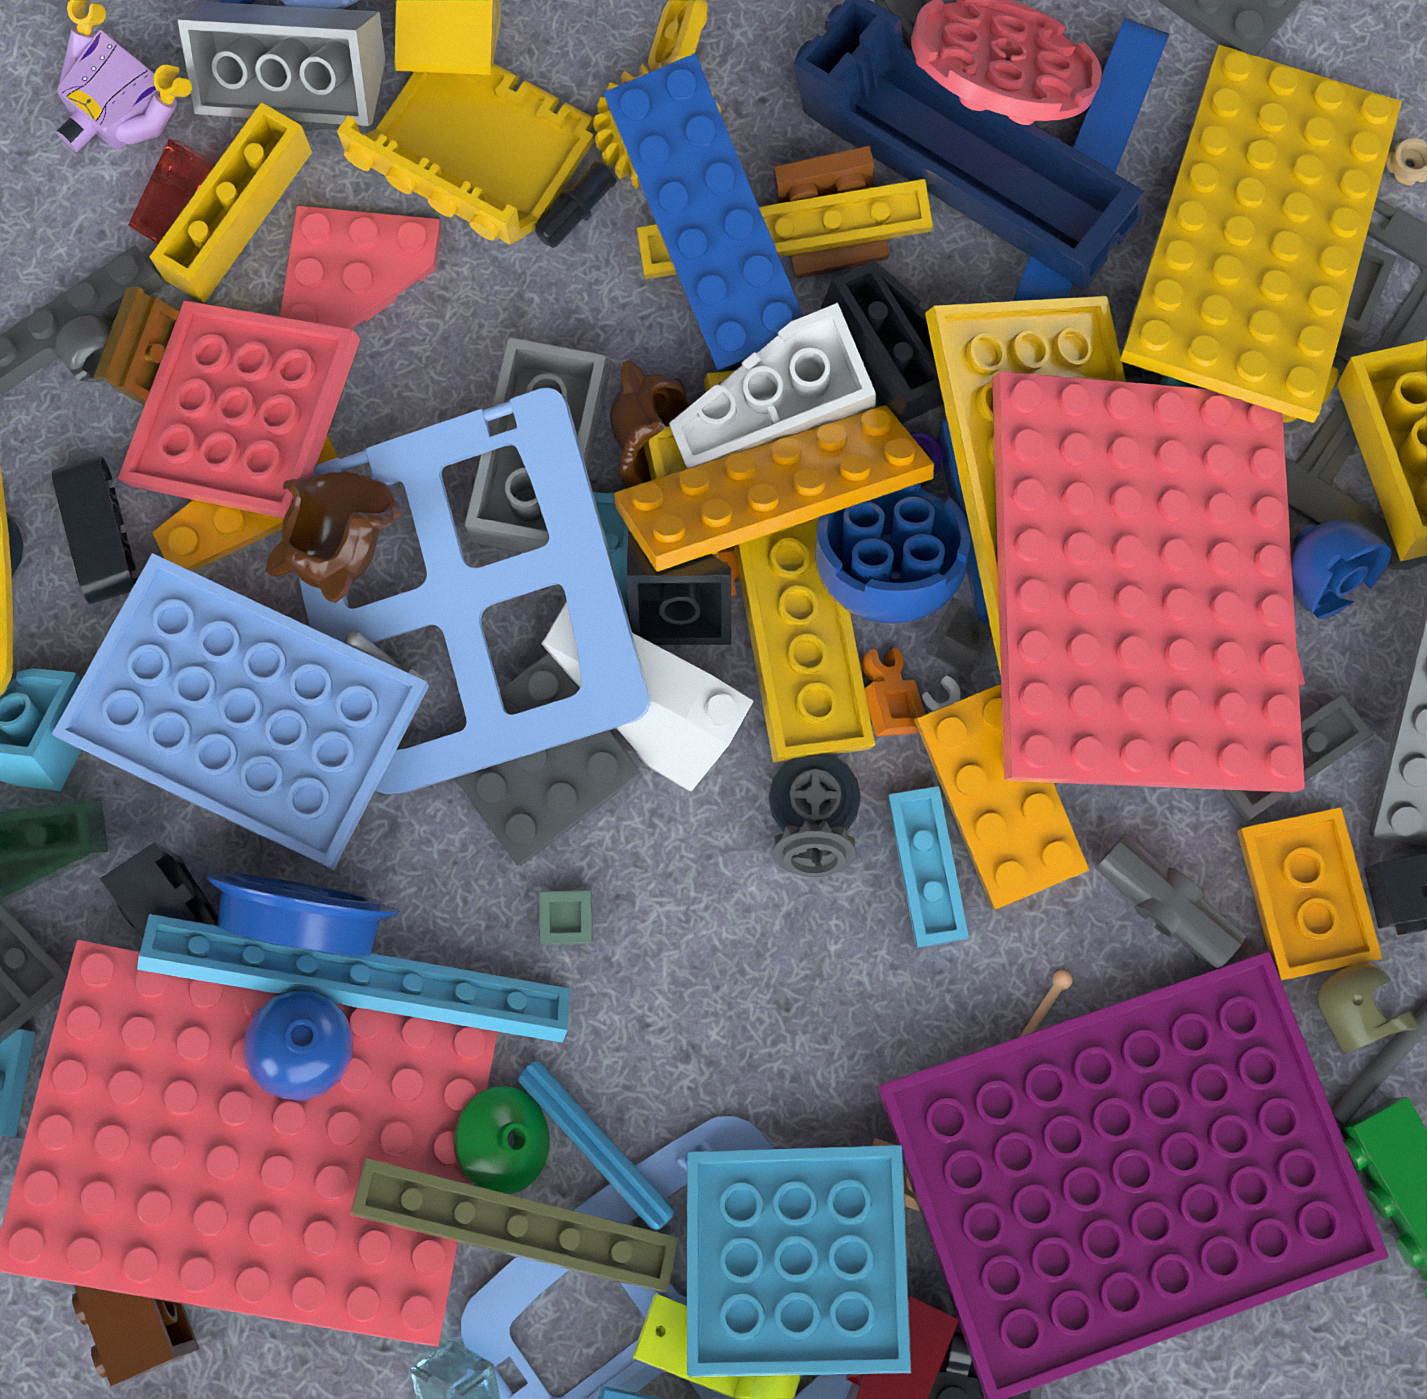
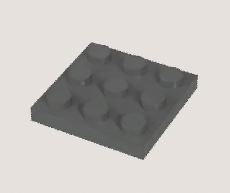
(552, 790)

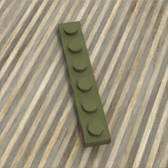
(514, 1226)

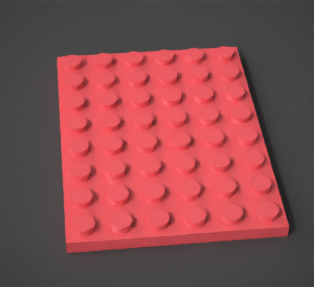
(1144, 587)
(193, 1186)

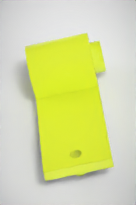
(667, 1350)

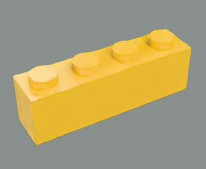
(232, 203)

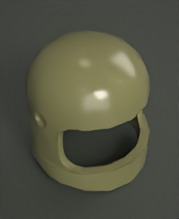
(1350, 1010)

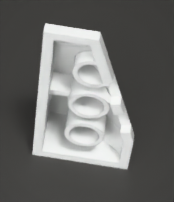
(788, 387)
(688, 713)

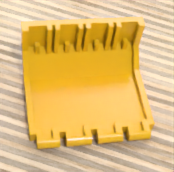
(476, 148)

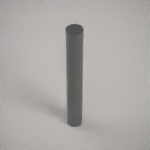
(1379, 1069)

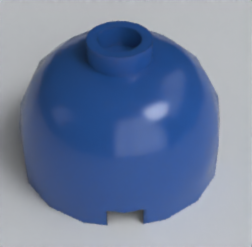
(1335, 558)
(298, 1045)

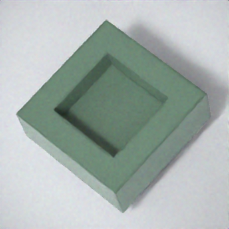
(565, 918)

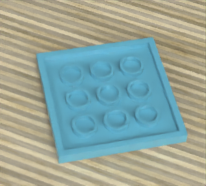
(797, 1262)

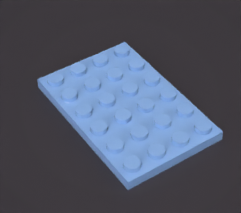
(241, 711)

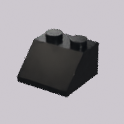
(681, 602)

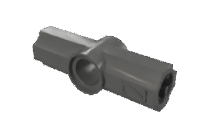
(1171, 902)

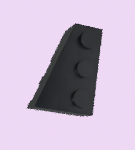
(890, 338)
(158, 885)

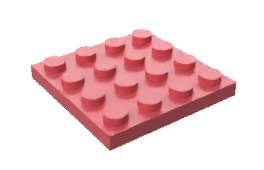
(239, 407)

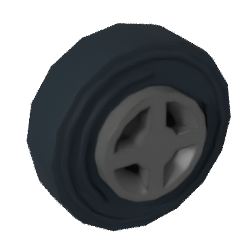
(814, 780)

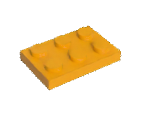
(1309, 894)

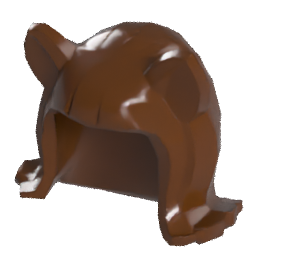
(639, 414)
(333, 529)

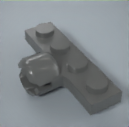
(74, 323)

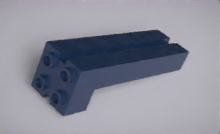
(979, 162)

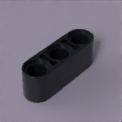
(93, 529)

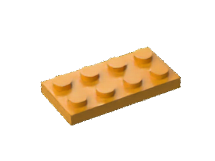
(1010, 828)

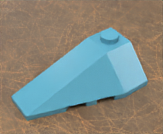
(27, 719)

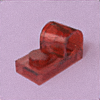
(170, 189)

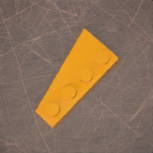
(212, 531)

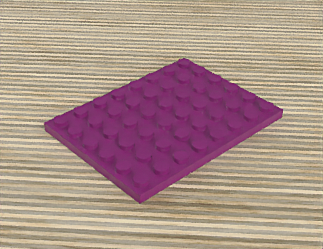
(1130, 1176)

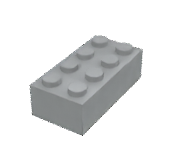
(503, 499)

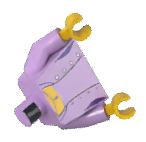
(110, 88)

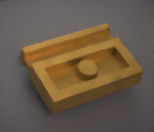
(136, 344)

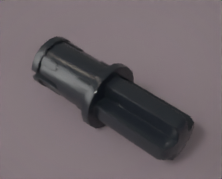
(575, 204)

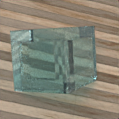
(454, 1374)

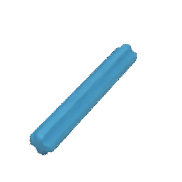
(596, 1145)

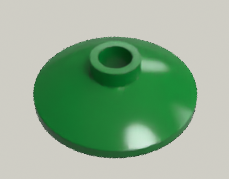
(483, 1144)

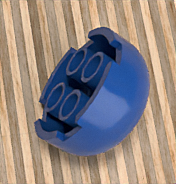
(894, 555)

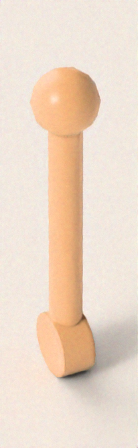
(1061, 981)

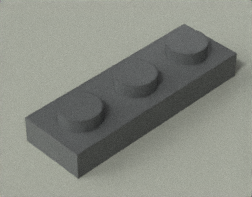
(1325, 738)

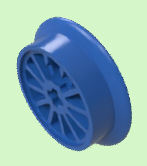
(299, 914)

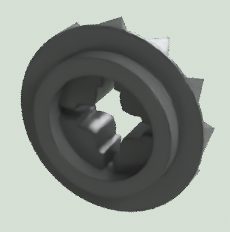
(797, 852)

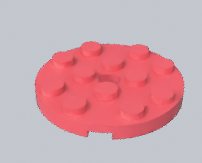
(966, 52)

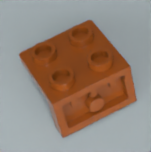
(822, 177)

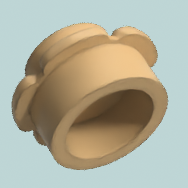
(1412, 150)

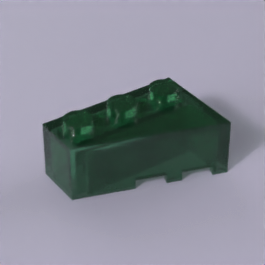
(48, 843)

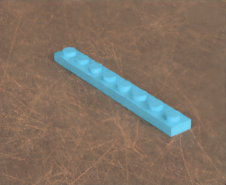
(358, 981)

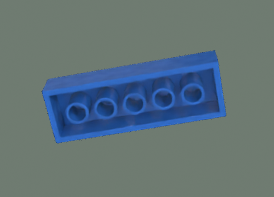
(704, 210)

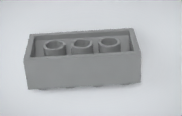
(293, 59)

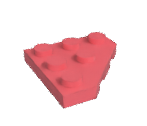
(354, 263)

